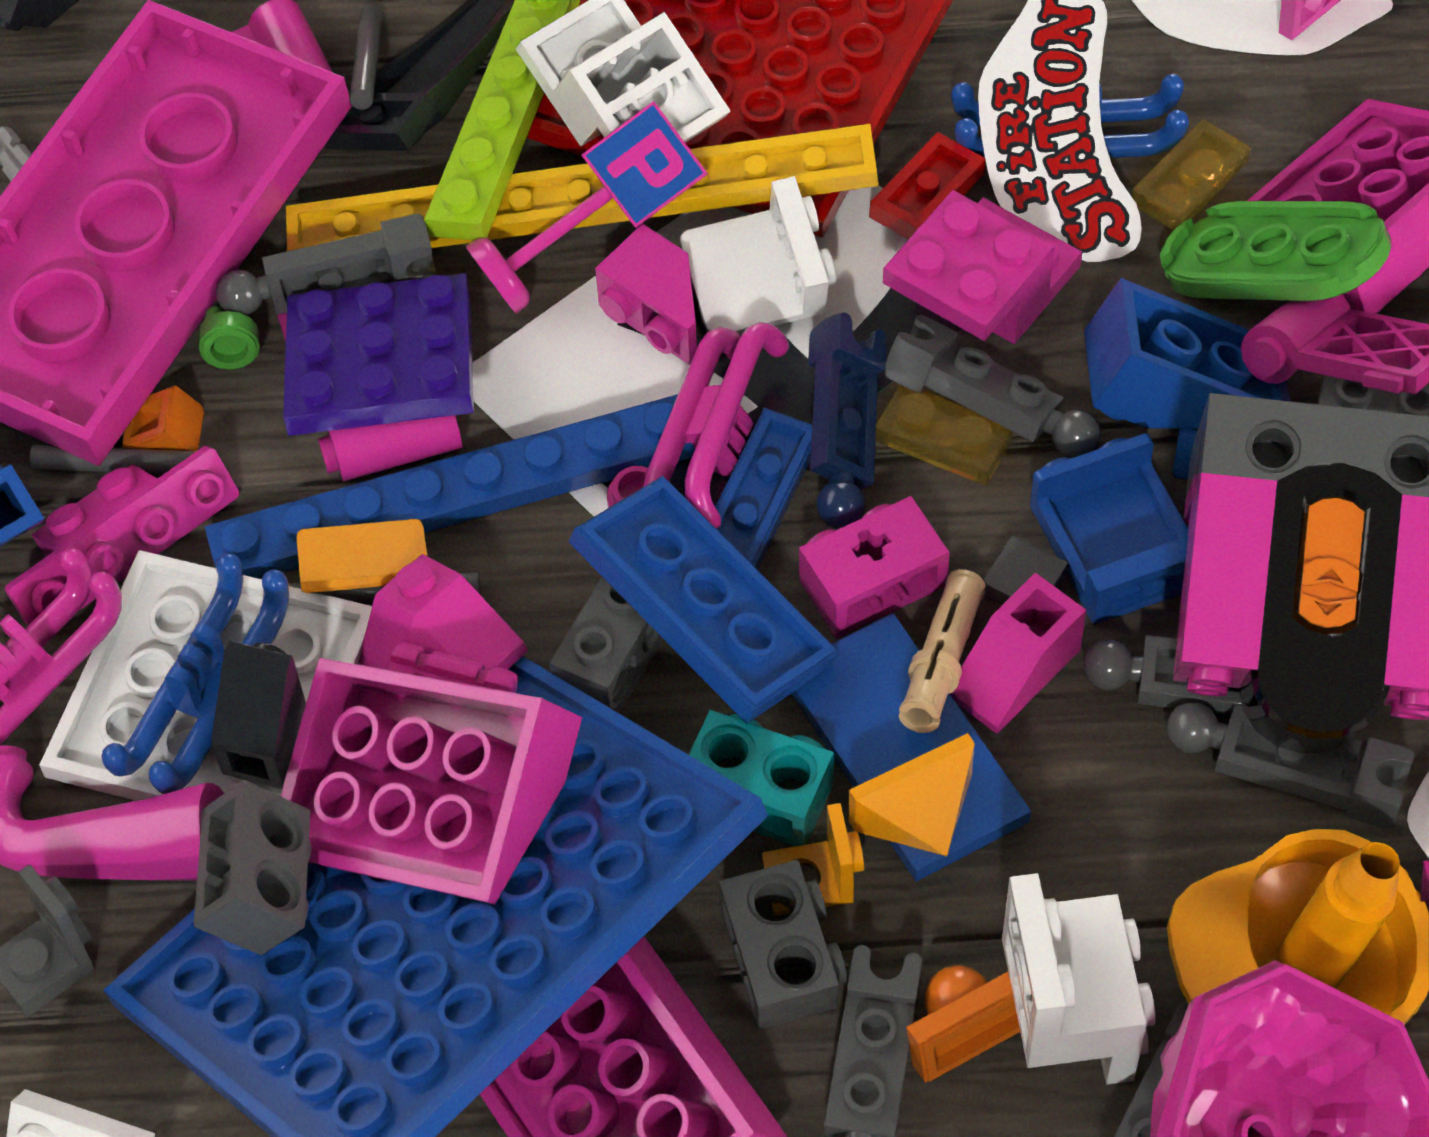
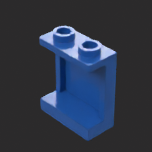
(1112, 527)

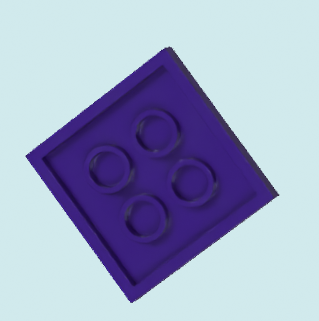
(378, 354)

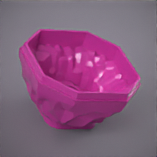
(1288, 1061)

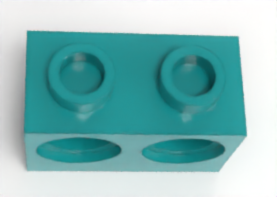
(767, 761)

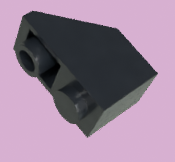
(257, 713)

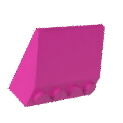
(1375, 160)
(426, 776)
(629, 1065)

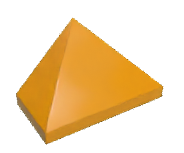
(916, 800)

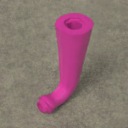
(118, 842)

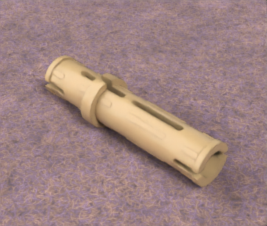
(936, 667)

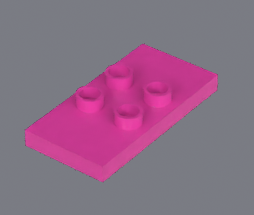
(139, 212)

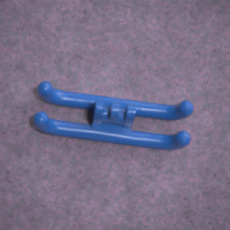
(1110, 111)
(195, 680)

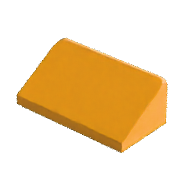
(357, 554)

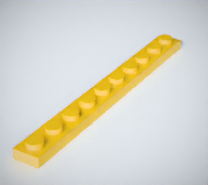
(537, 199)

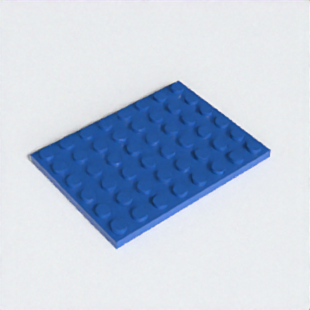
(420, 997)

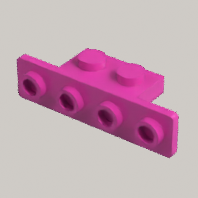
(119, 519)

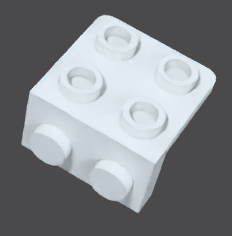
(761, 264)

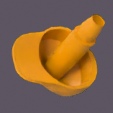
(1311, 903)

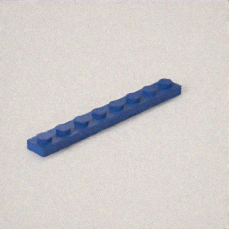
(456, 486)

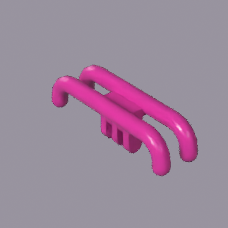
(713, 414)
(26, 668)

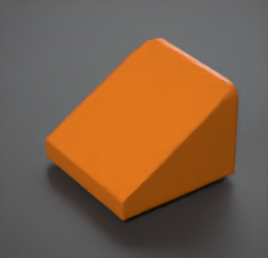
(166, 422)

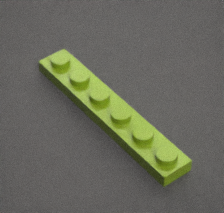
(492, 130)

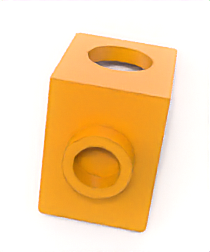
(833, 859)

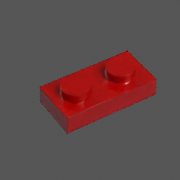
(925, 183)

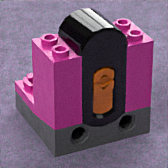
(1307, 567)

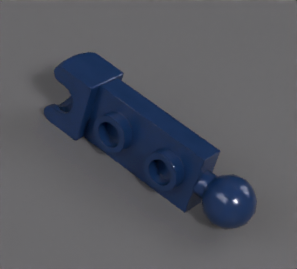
(844, 415)

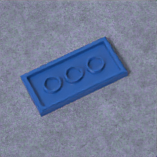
(704, 598)
(858, 719)

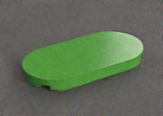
(1276, 250)

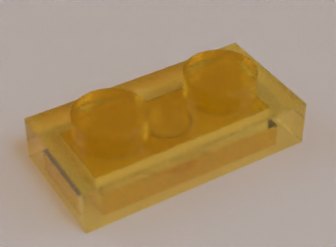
(1190, 175)
(943, 434)

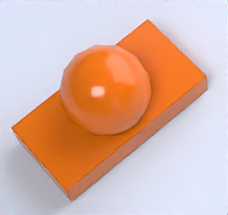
(962, 1020)

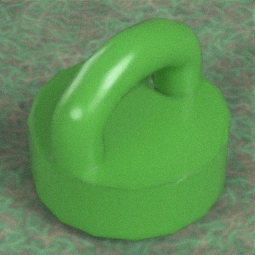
(228, 339)

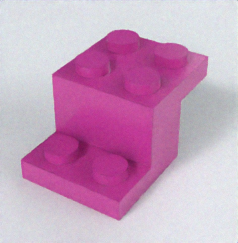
(982, 267)

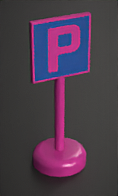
(641, 168)

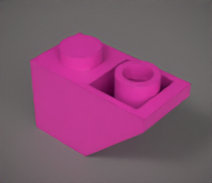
(650, 290)
(1019, 652)

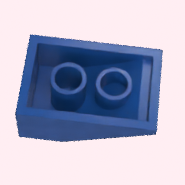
(1163, 358)

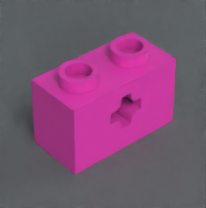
(873, 566)

